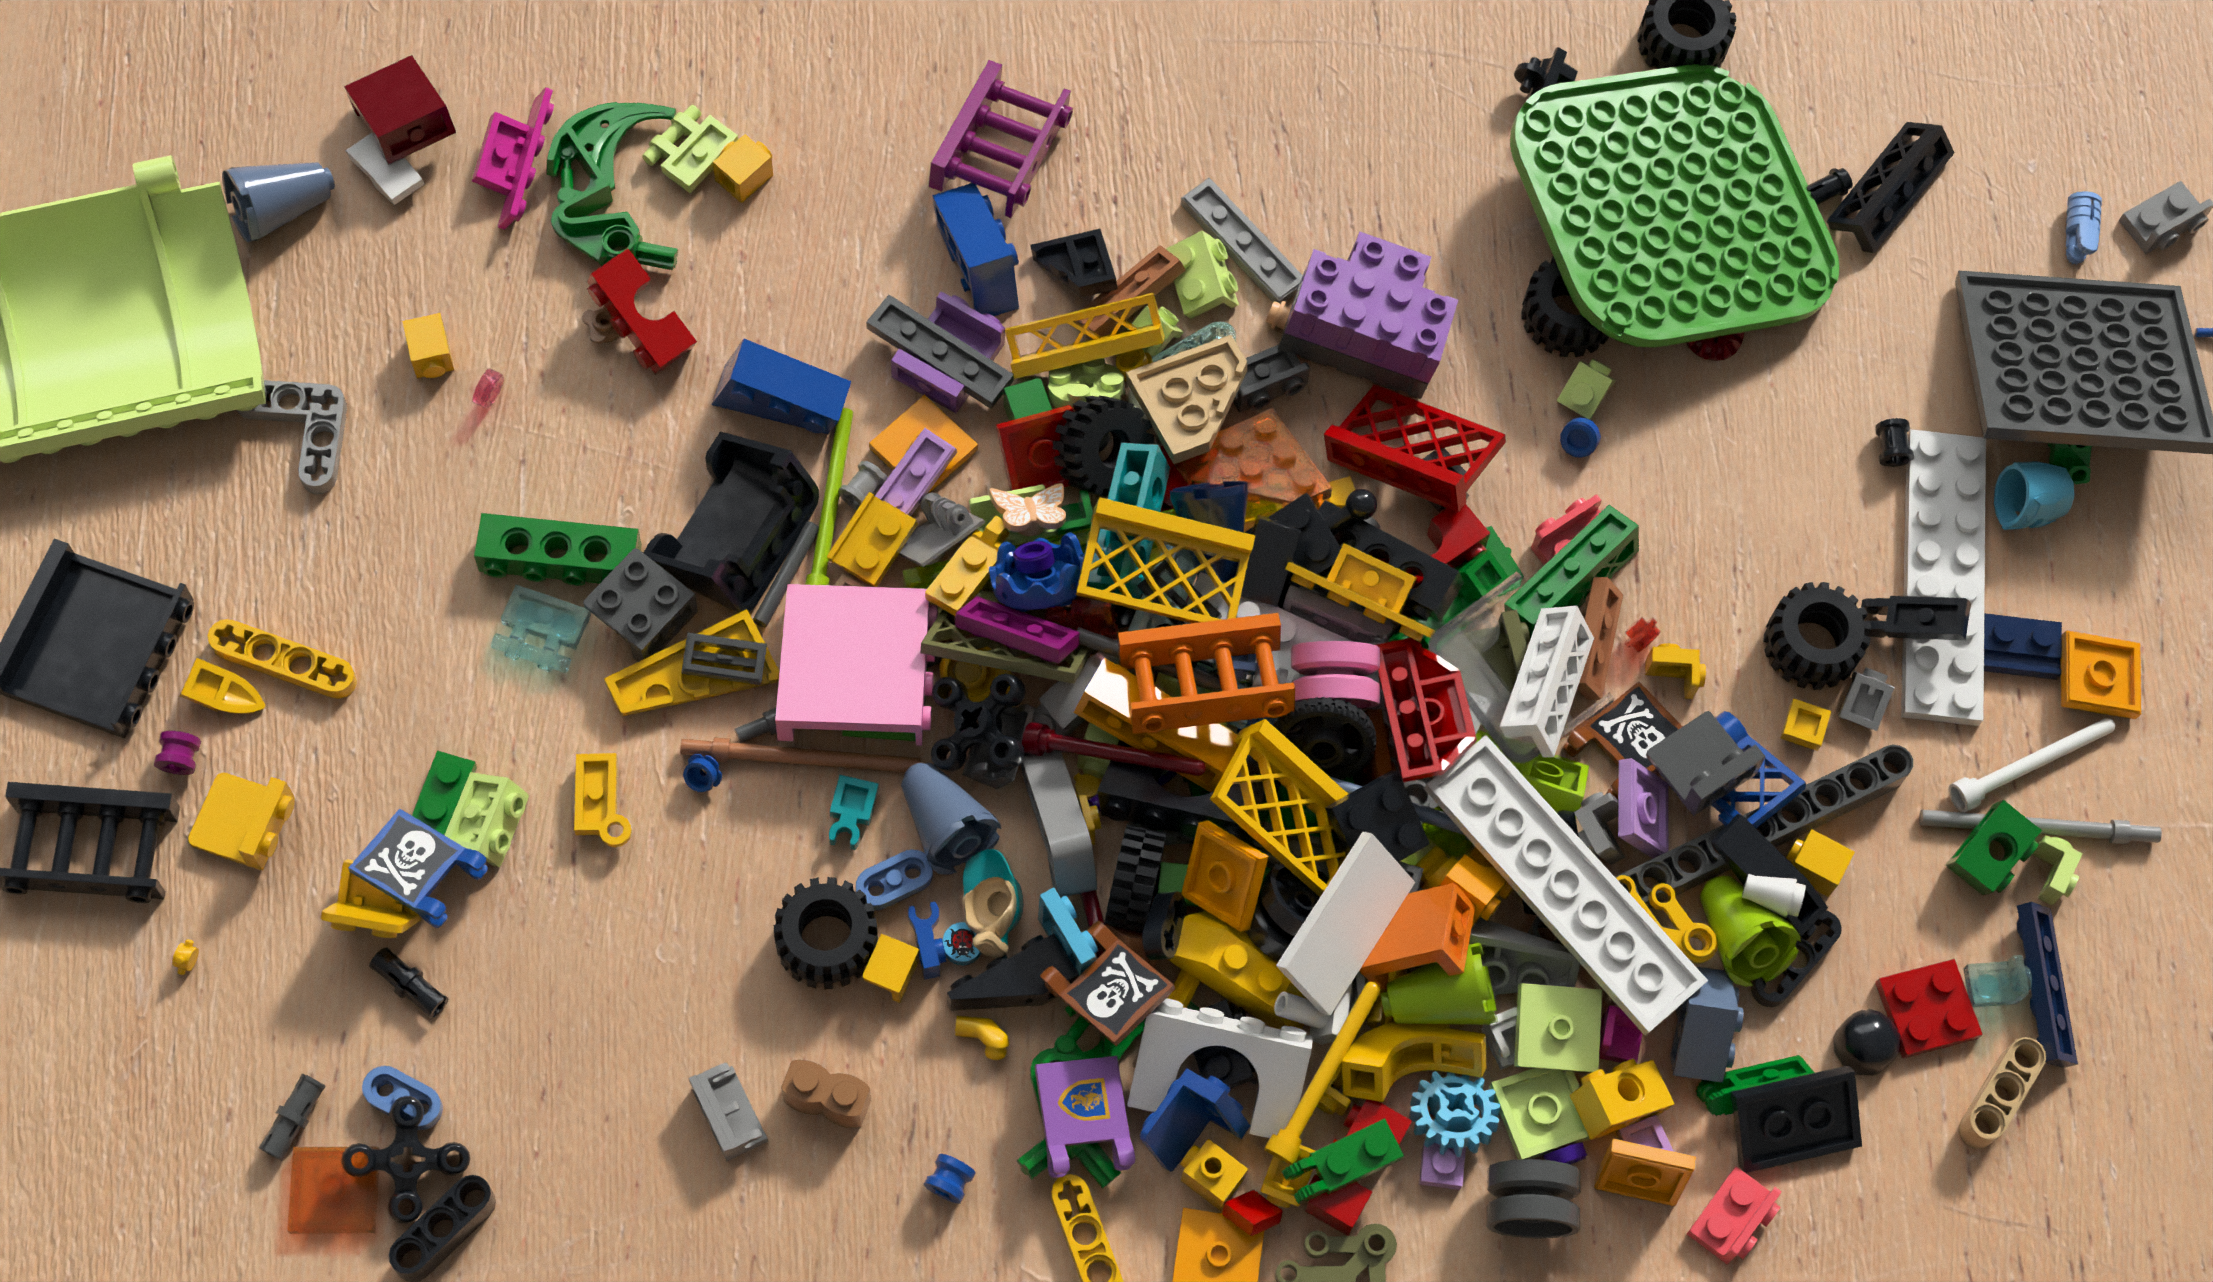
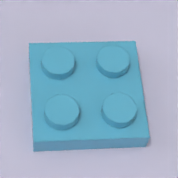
(1058, 917)

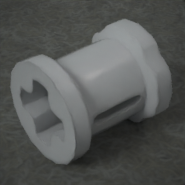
(867, 480)

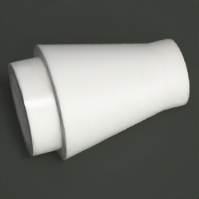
(1775, 893)

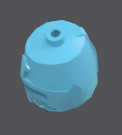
(2036, 491)

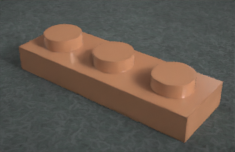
(1146, 277)
(1602, 617)

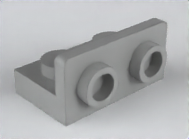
(2165, 217)

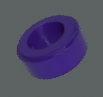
(1033, 557)
(1569, 1154)

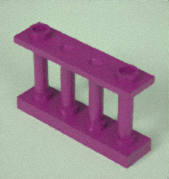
(977, 113)

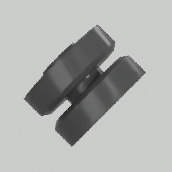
(1533, 1198)

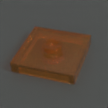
(327, 1197)

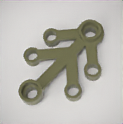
(1356, 1245)

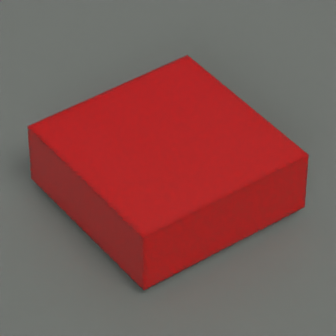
(1252, 1212)

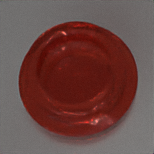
(1641, 633)

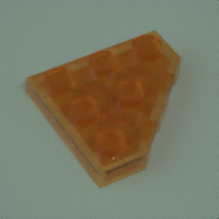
(1262, 455)

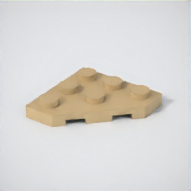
(1190, 395)

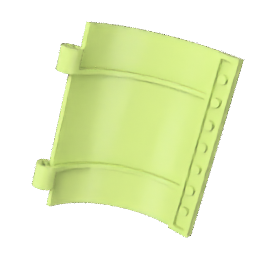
(122, 315)

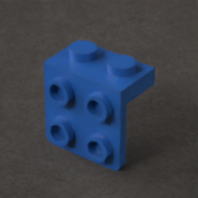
(1185, 1114)

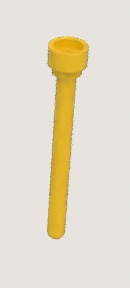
(1287, 1141)

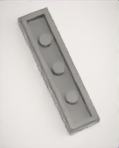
(1242, 241)

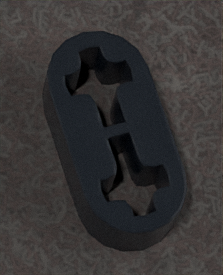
(1164, 925)

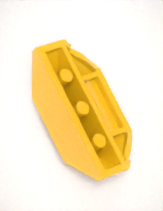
(1233, 967)

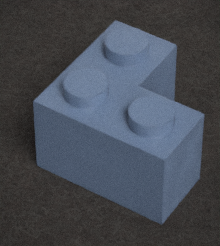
(1706, 1029)

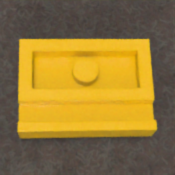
(872, 540)

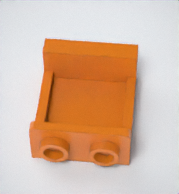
(1425, 930)

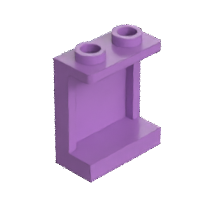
(975, 329)

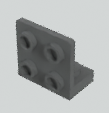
(642, 604)
(1703, 762)

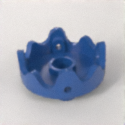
(1042, 589)

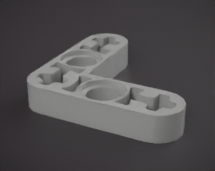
(315, 421)

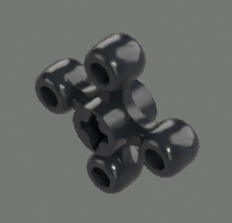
(987, 714)
(407, 1137)

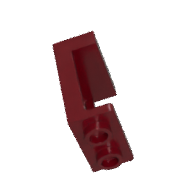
(400, 109)

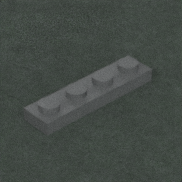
(940, 349)

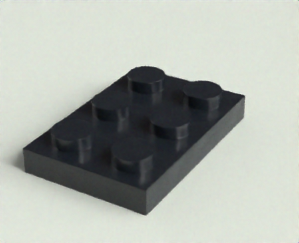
(1796, 1119)

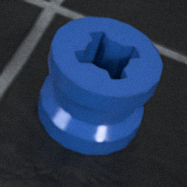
(949, 1178)

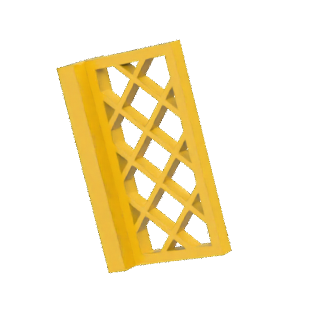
(1171, 531)
(1305, 786)

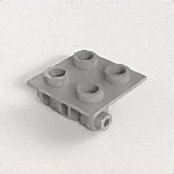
(946, 526)

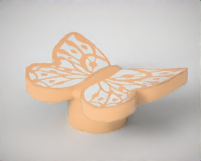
(1033, 514)

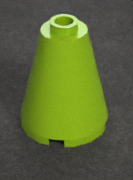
(1748, 936)
(1436, 998)

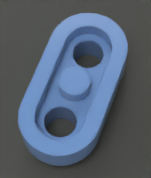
(892, 878)
(402, 1086)

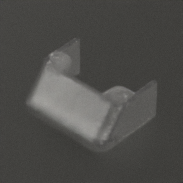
(1463, 645)

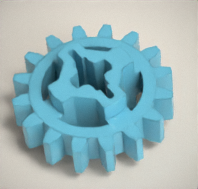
(1456, 1118)

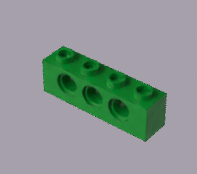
(502, 533)

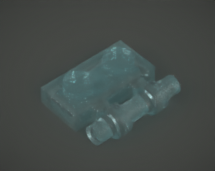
(543, 617)

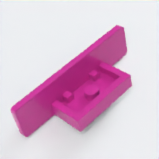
(509, 153)

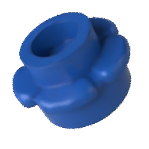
(696, 778)

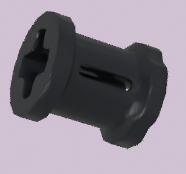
(1894, 442)

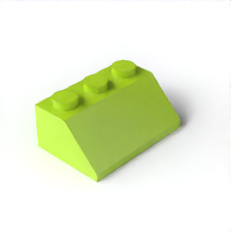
(1554, 778)

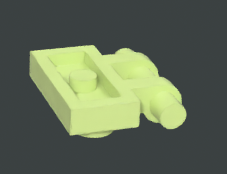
(695, 156)

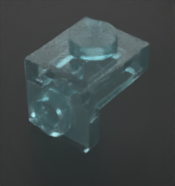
(1998, 982)

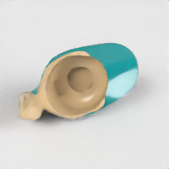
(991, 901)

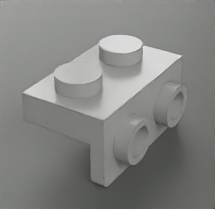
(1596, 835)

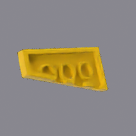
(659, 678)

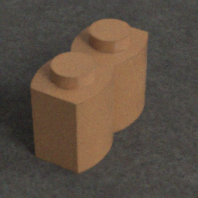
(816, 1091)

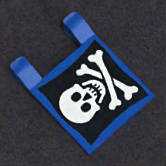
(411, 861)

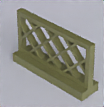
(1000, 656)

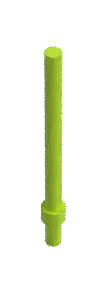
(830, 500)

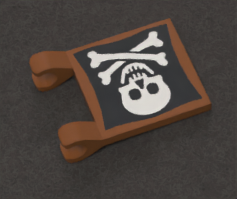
(1626, 729)
(1114, 989)

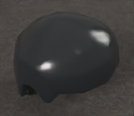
(1867, 1042)

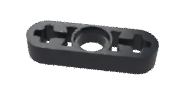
(1822, 945)

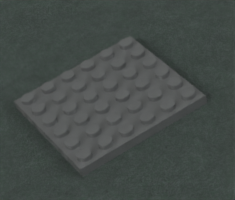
(2084, 362)

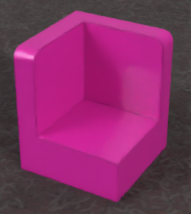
(1618, 1036)

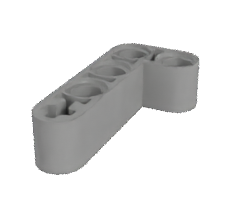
(1060, 823)

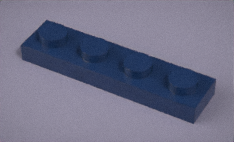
(2048, 989)

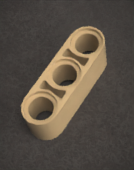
(2015, 1080)

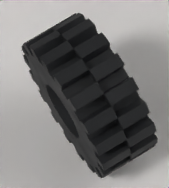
(1083, 435)
(1135, 878)

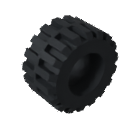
(1670, 49)
(1549, 322)
(1833, 612)
(821, 901)

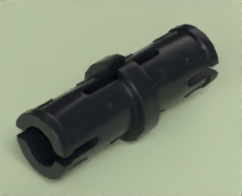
(408, 982)

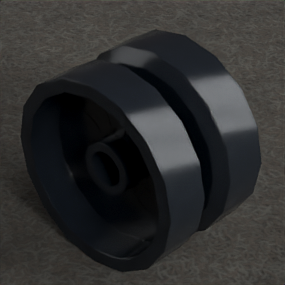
(1281, 910)

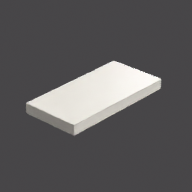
(1345, 923)

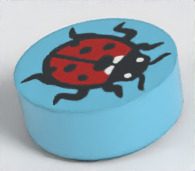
(959, 946)

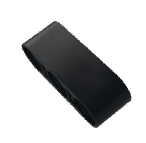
(436, 1249)

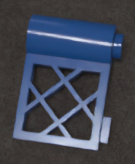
(1775, 770)

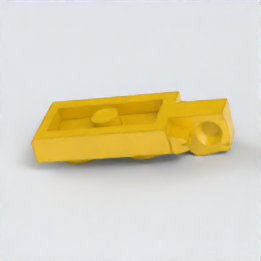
(968, 568)

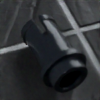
(1831, 185)

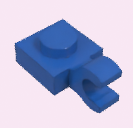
(930, 949)

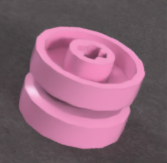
(1337, 671)

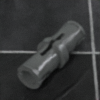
(292, 1117)

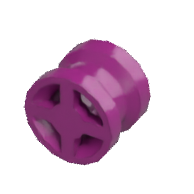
(177, 752)

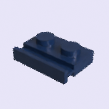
(2022, 646)

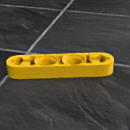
(279, 664)
(1099, 1249)

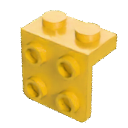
(242, 819)
(367, 907)

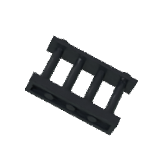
(71, 805)

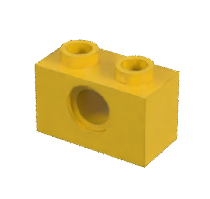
(1620, 1097)

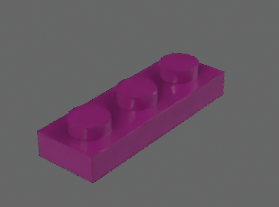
(1017, 629)

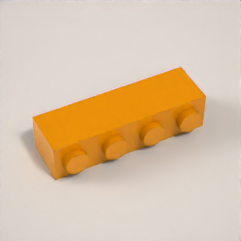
(1108, 706)

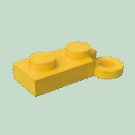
(597, 798)

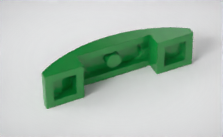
(1479, 578)

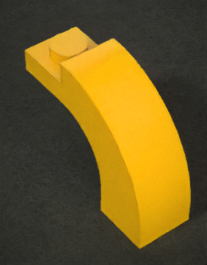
(1401, 1049)

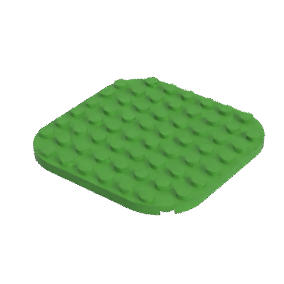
(1673, 205)

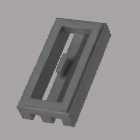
(721, 673)

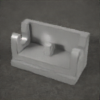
(727, 1110)

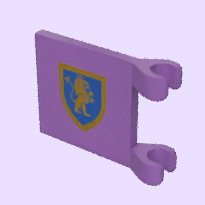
(1083, 1106)

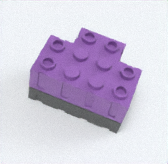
(1371, 315)

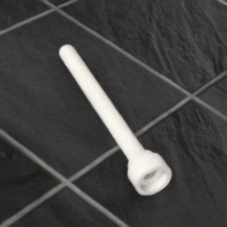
(1968, 793)

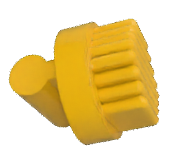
(1435, 867)

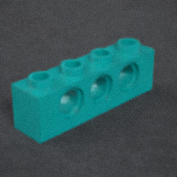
(1137, 481)

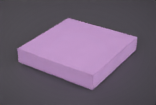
(1642, 808)

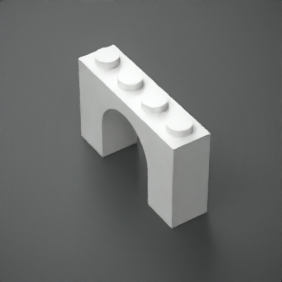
(1176, 1032)

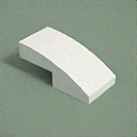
(391, 180)

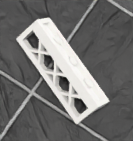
(1548, 678)

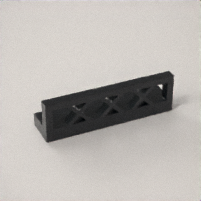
(1899, 184)

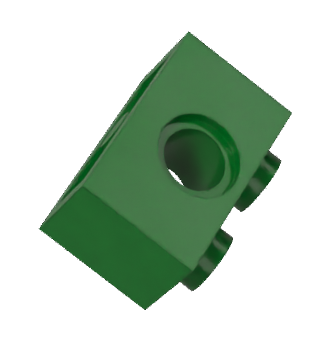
(1973, 860)

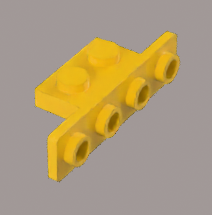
(1369, 583)

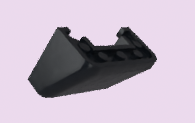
(741, 524)

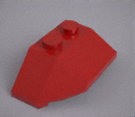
(1424, 709)

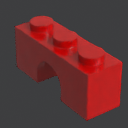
(656, 341)
(1456, 536)
(1345, 1205)

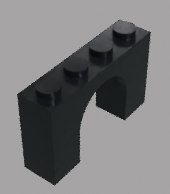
(1135, 796)

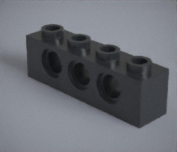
(1439, 581)

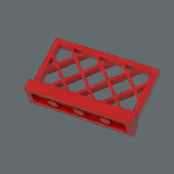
(1399, 465)

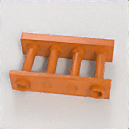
(1201, 642)

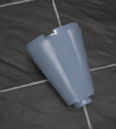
(274, 195)
(947, 818)

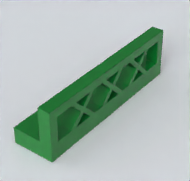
(1568, 577)

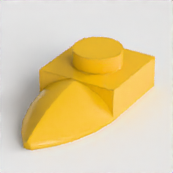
(220, 689)

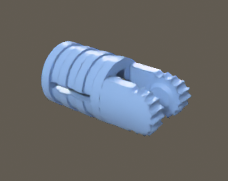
(2085, 217)

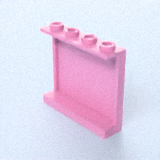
(854, 660)

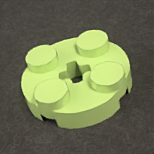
(1083, 380)

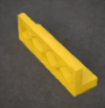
(1089, 349)

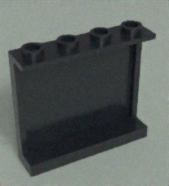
(90, 640)

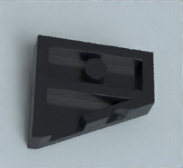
(1078, 262)

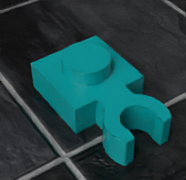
(852, 805)

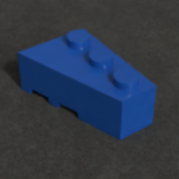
(978, 248)
(781, 389)

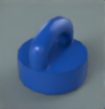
(1580, 437)

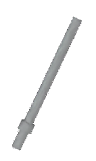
(2116, 831)

